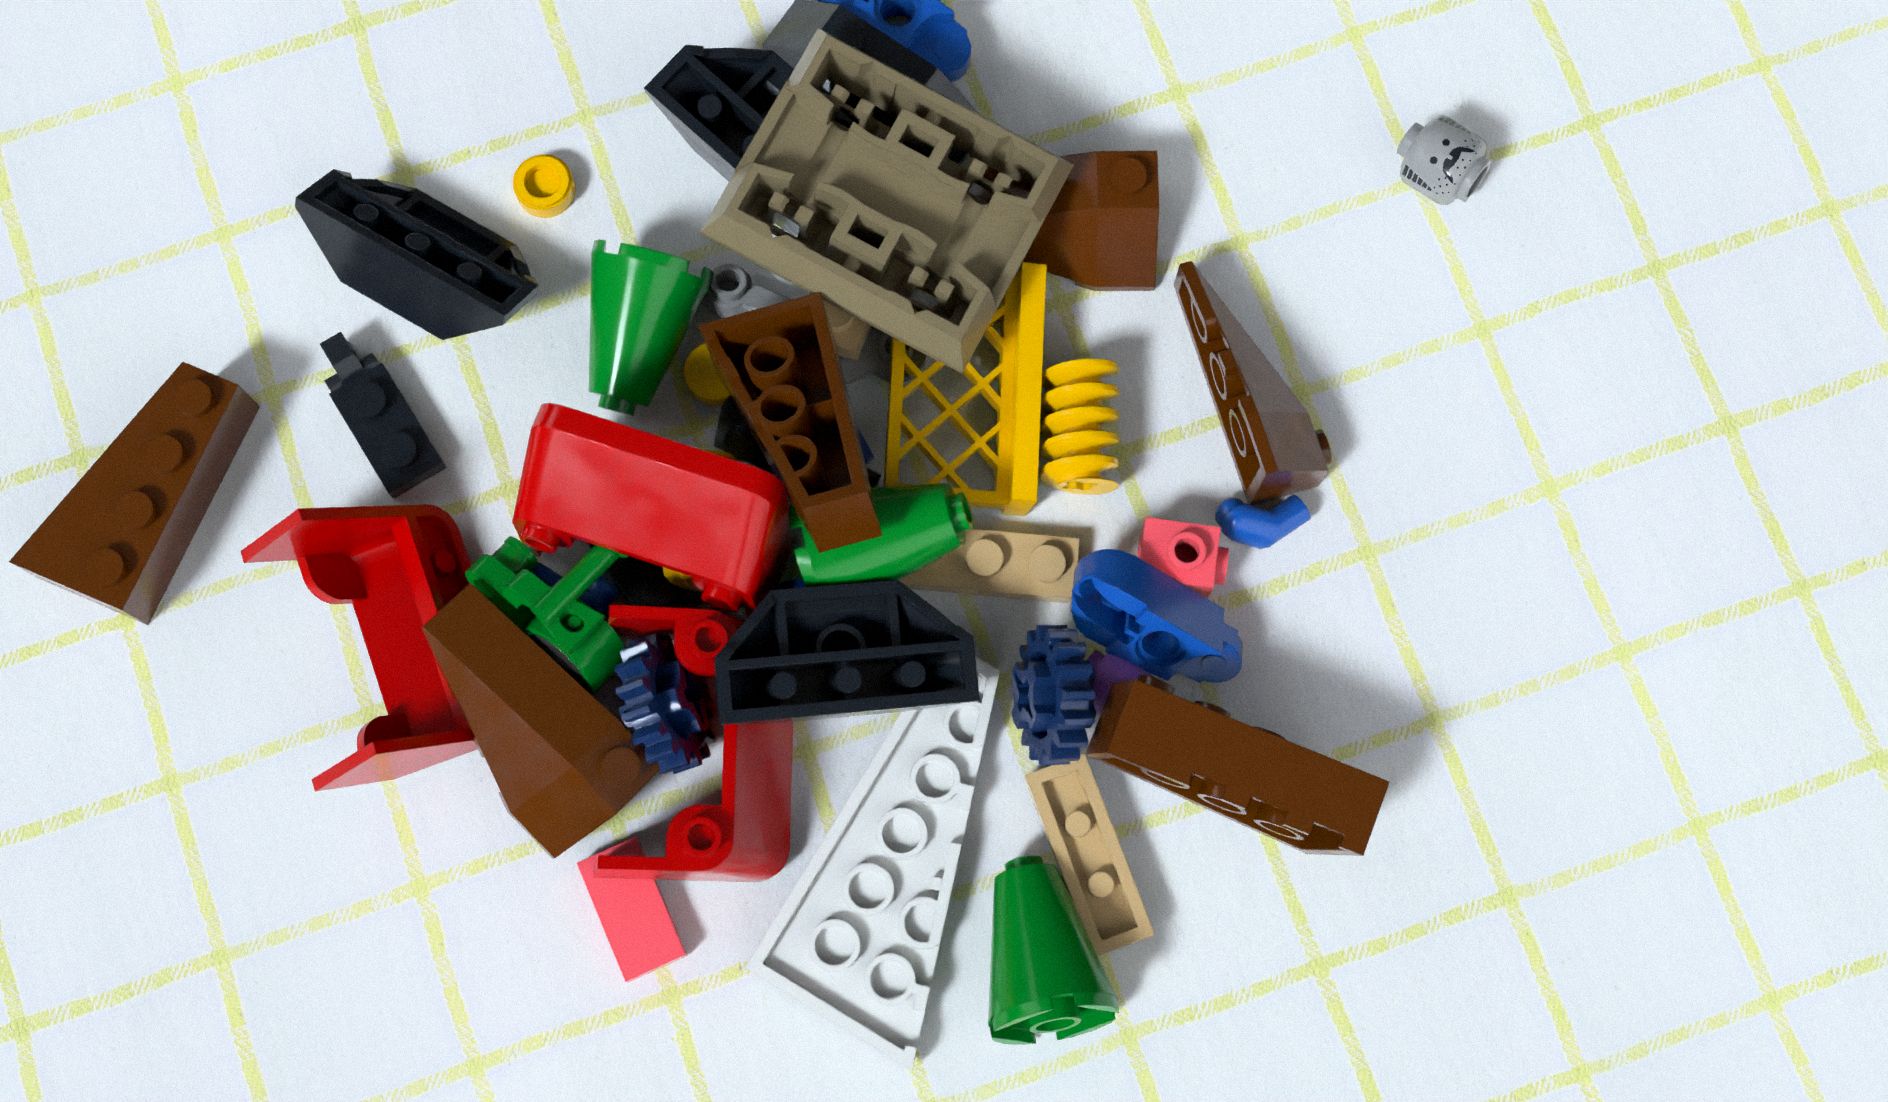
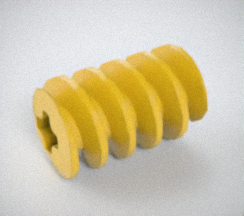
(1075, 426)

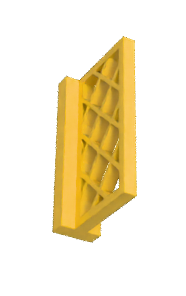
(1016, 403)

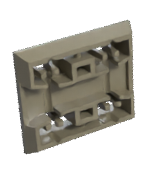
(886, 202)

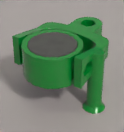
(554, 615)

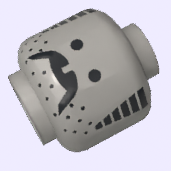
(1443, 160)

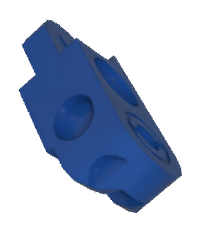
(929, 34)
(1152, 619)

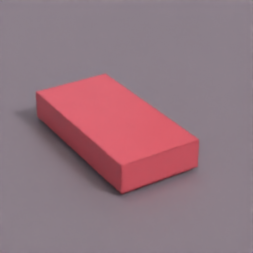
(633, 916)

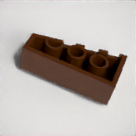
(796, 403)
(143, 497)
(1237, 769)

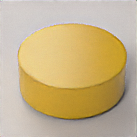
(544, 186)
(703, 379)

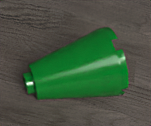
(638, 321)
(916, 529)
(1042, 960)

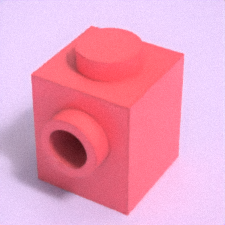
(1185, 552)

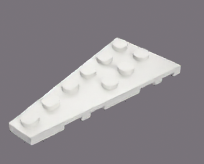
(876, 895)

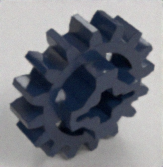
(1053, 694)
(664, 704)

